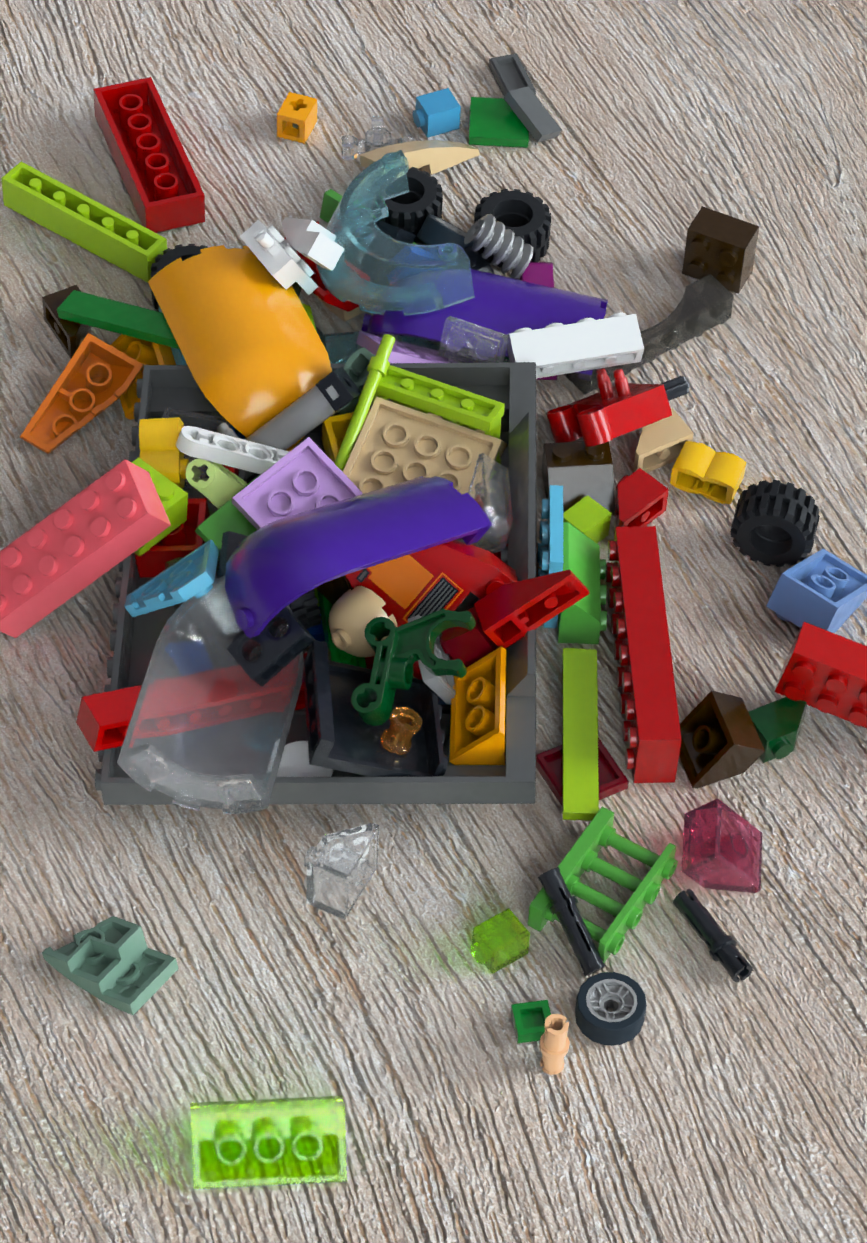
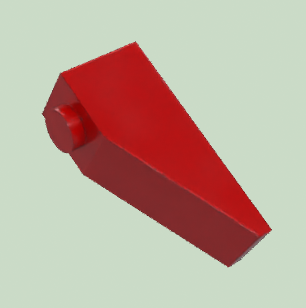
(526, 605)

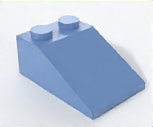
(819, 592)

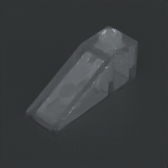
(492, 492)

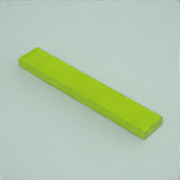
(579, 734)

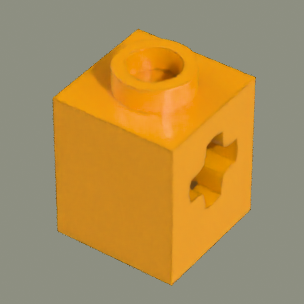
(297, 110)

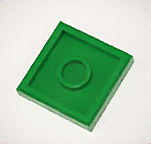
(495, 124)

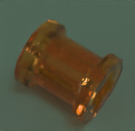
(401, 730)

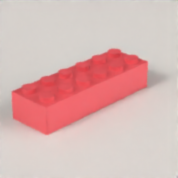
(77, 545)

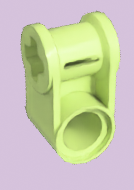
(219, 486)

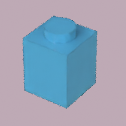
(437, 113)

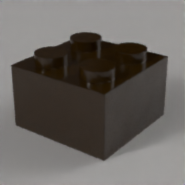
(720, 247)

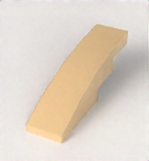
(425, 155)

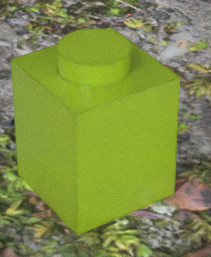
(589, 518)

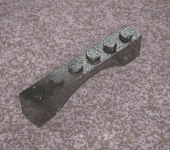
(700, 309)

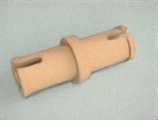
(554, 1044)

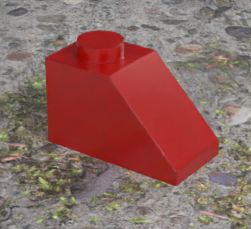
(639, 499)

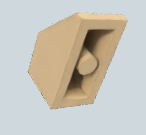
(661, 443)

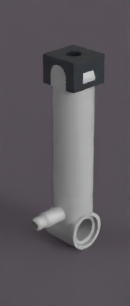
(302, 415)

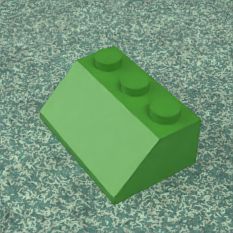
(584, 619)

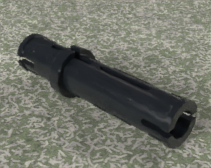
(571, 921)
(721, 946)

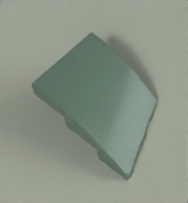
(114, 964)

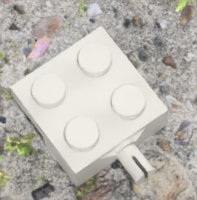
(279, 257)

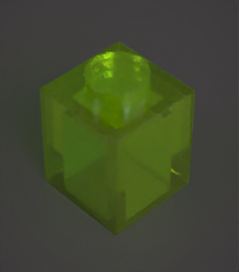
(500, 941)

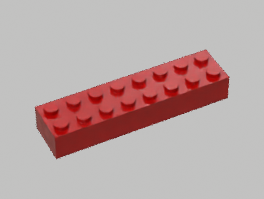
(643, 655)

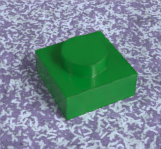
(529, 1020)

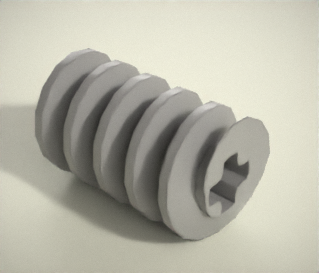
(500, 243)

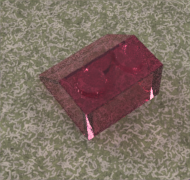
(721, 849)

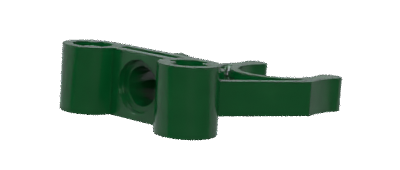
(398, 653)

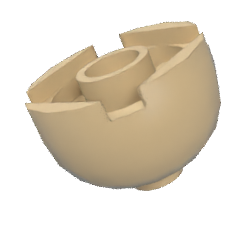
(350, 617)

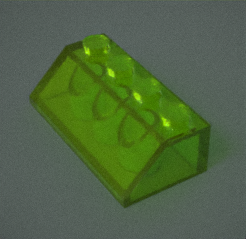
(268, 1142)

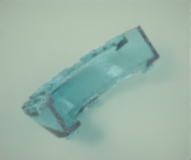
(382, 270)

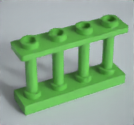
(584, 857)

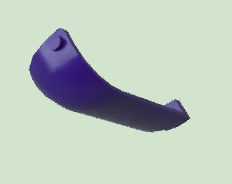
(498, 305)
(342, 538)

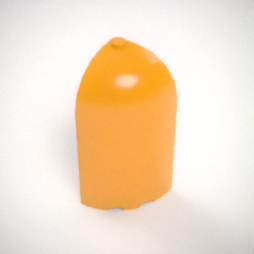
(240, 334)

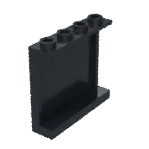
(348, 744)

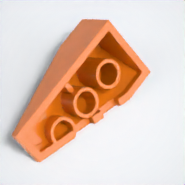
(85, 388)

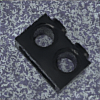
(276, 651)

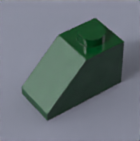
(778, 726)

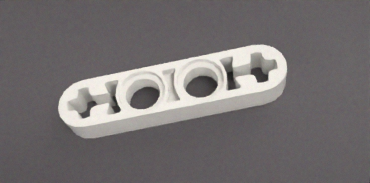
(228, 450)

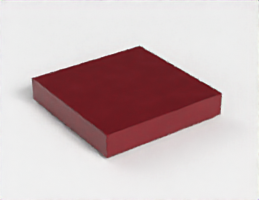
(610, 776)

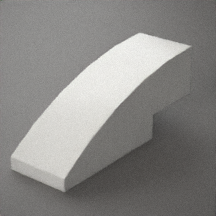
(312, 241)

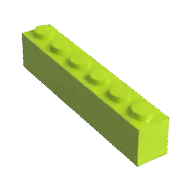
(82, 220)

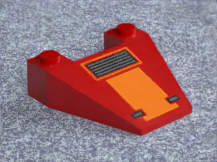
(433, 580)

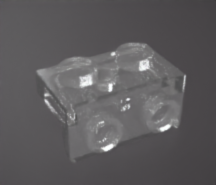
(471, 343)

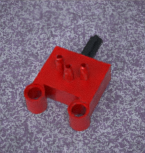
(614, 409)

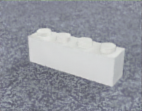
(579, 345)

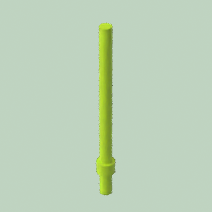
(377, 368)

